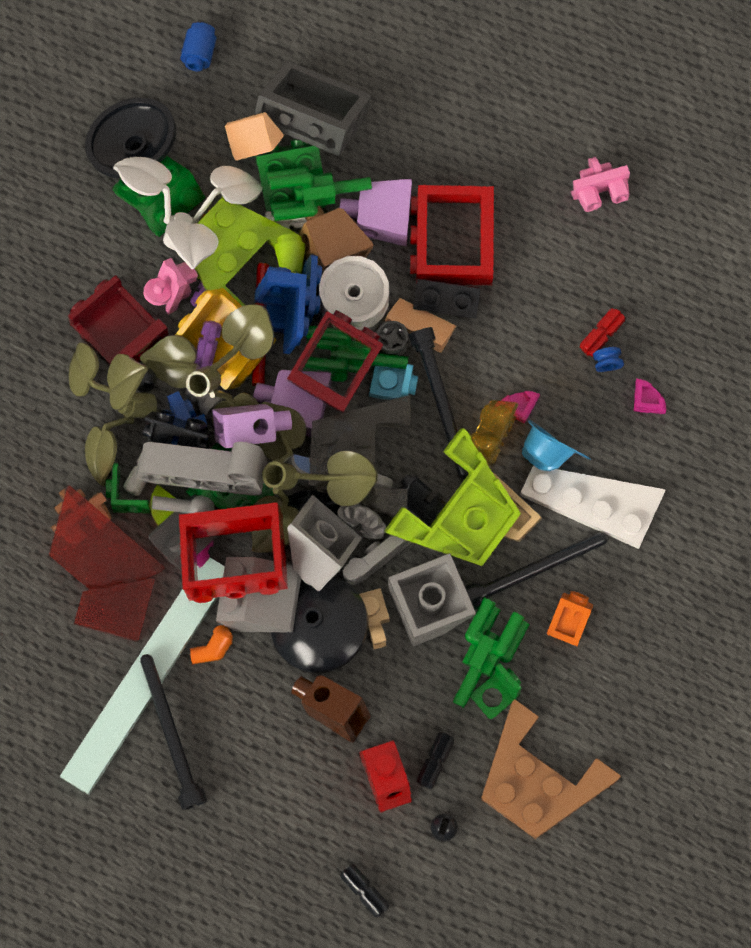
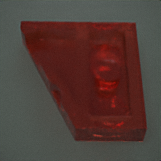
(115, 609)

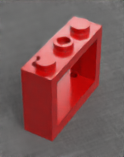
(454, 273)
(232, 522)

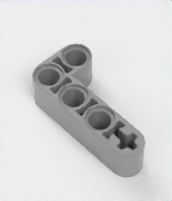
(204, 468)

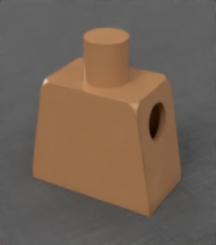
(333, 237)

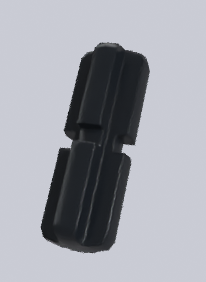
(433, 765)
(369, 895)

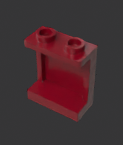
(116, 322)

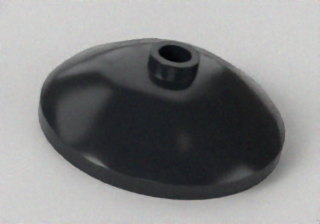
(127, 127)
(334, 636)

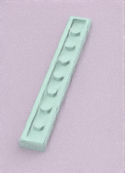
(133, 692)

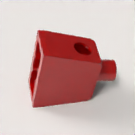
(386, 776)

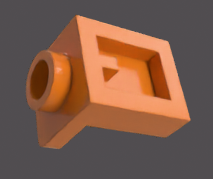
(570, 617)

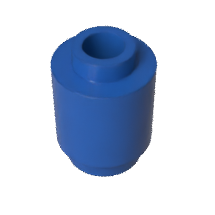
(198, 46)

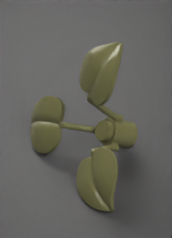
(175, 356)
(123, 380)
(349, 476)

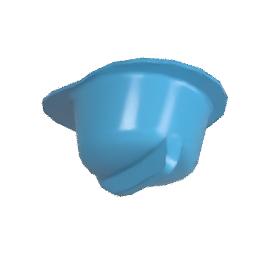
(545, 450)

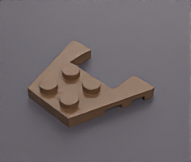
(530, 790)

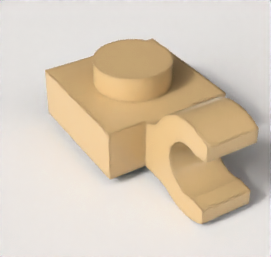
(376, 616)

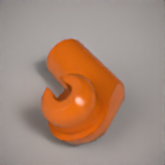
(216, 647)

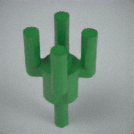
(309, 191)
(346, 355)
(488, 647)

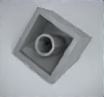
(319, 543)
(430, 599)
(255, 610)

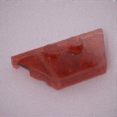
(96, 548)

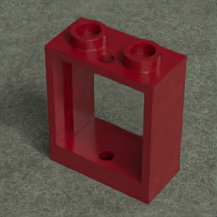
(342, 323)

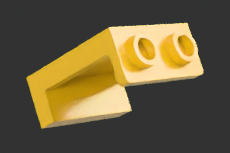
(216, 306)

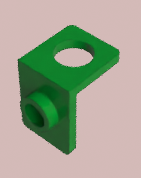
(123, 506)
(504, 681)

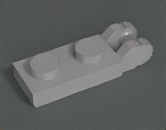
(376, 556)

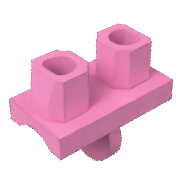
(600, 179)
(170, 285)

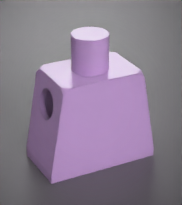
(383, 210)
(291, 396)
(237, 423)

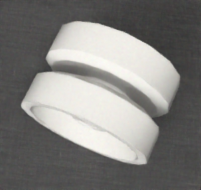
(355, 277)

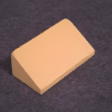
(252, 136)
(418, 319)

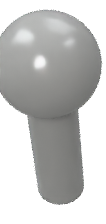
(197, 504)

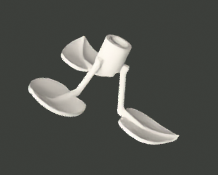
(183, 234)

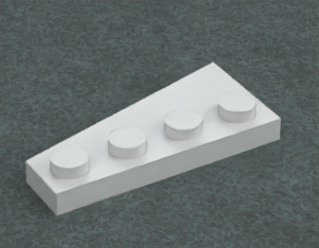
(600, 503)

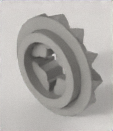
(362, 521)

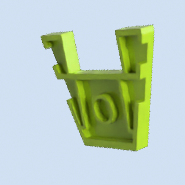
(239, 237)
(472, 518)

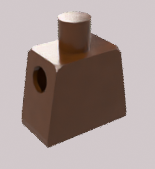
(333, 706)

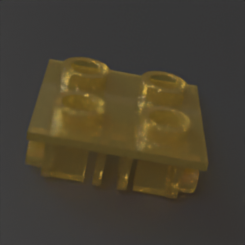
(495, 420)

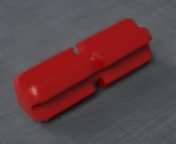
(606, 327)

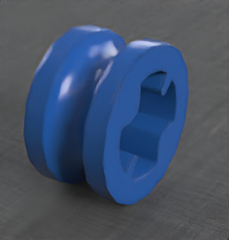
(608, 359)

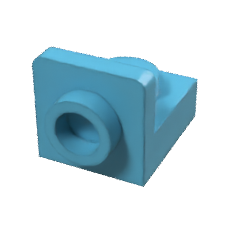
(393, 382)

